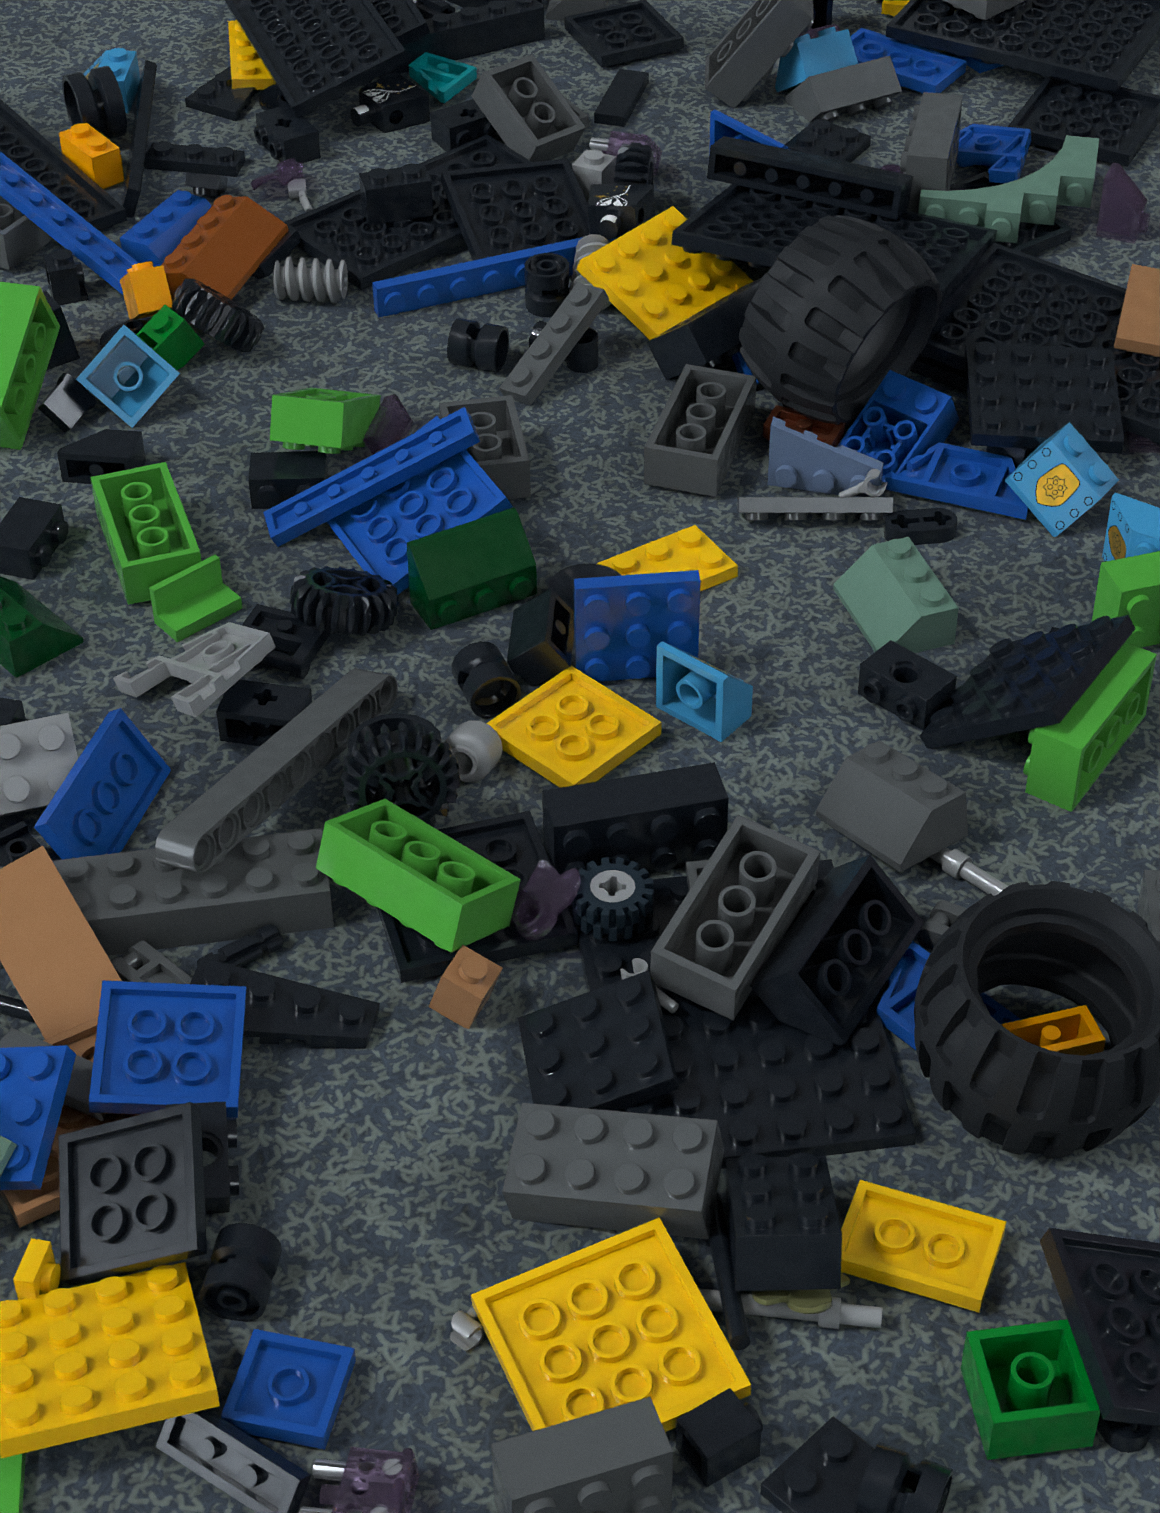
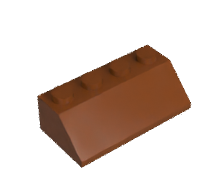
(225, 246)

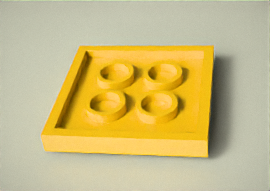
(574, 729)

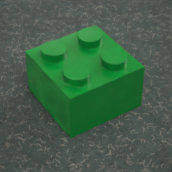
(1029, 1389)

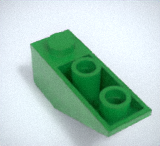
(171, 337)

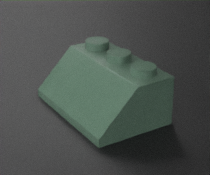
(898, 598)

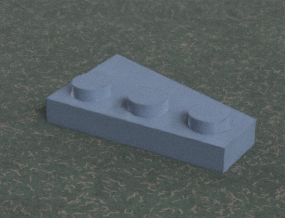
(811, 465)

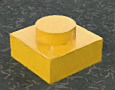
(37, 1270)

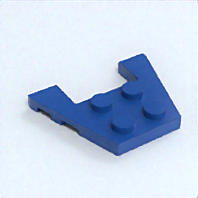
(996, 147)

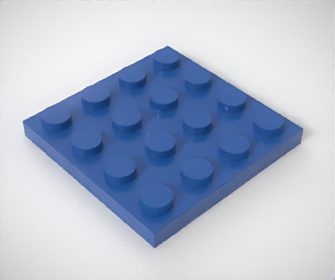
(422, 505)

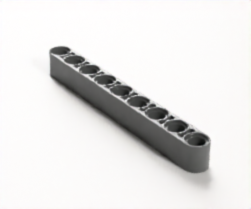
(273, 772)

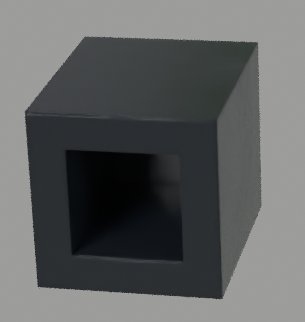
(719, 1436)

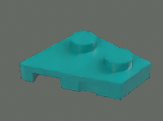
(441, 75)

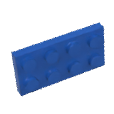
(914, 65)
(104, 792)

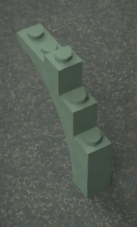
(1031, 199)

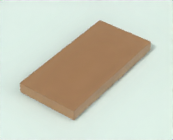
(1140, 313)
(49, 946)

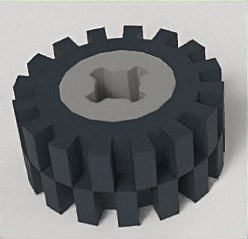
(613, 899)

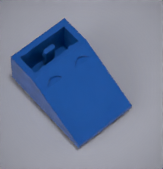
(901, 422)

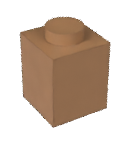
(465, 987)

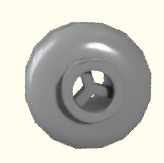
(476, 749)

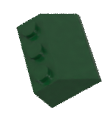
(470, 569)
(30, 630)

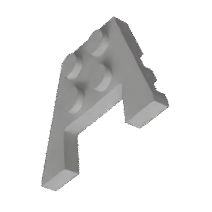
(209, 663)

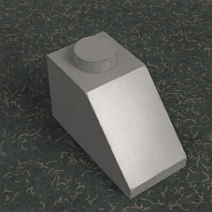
(594, 168)

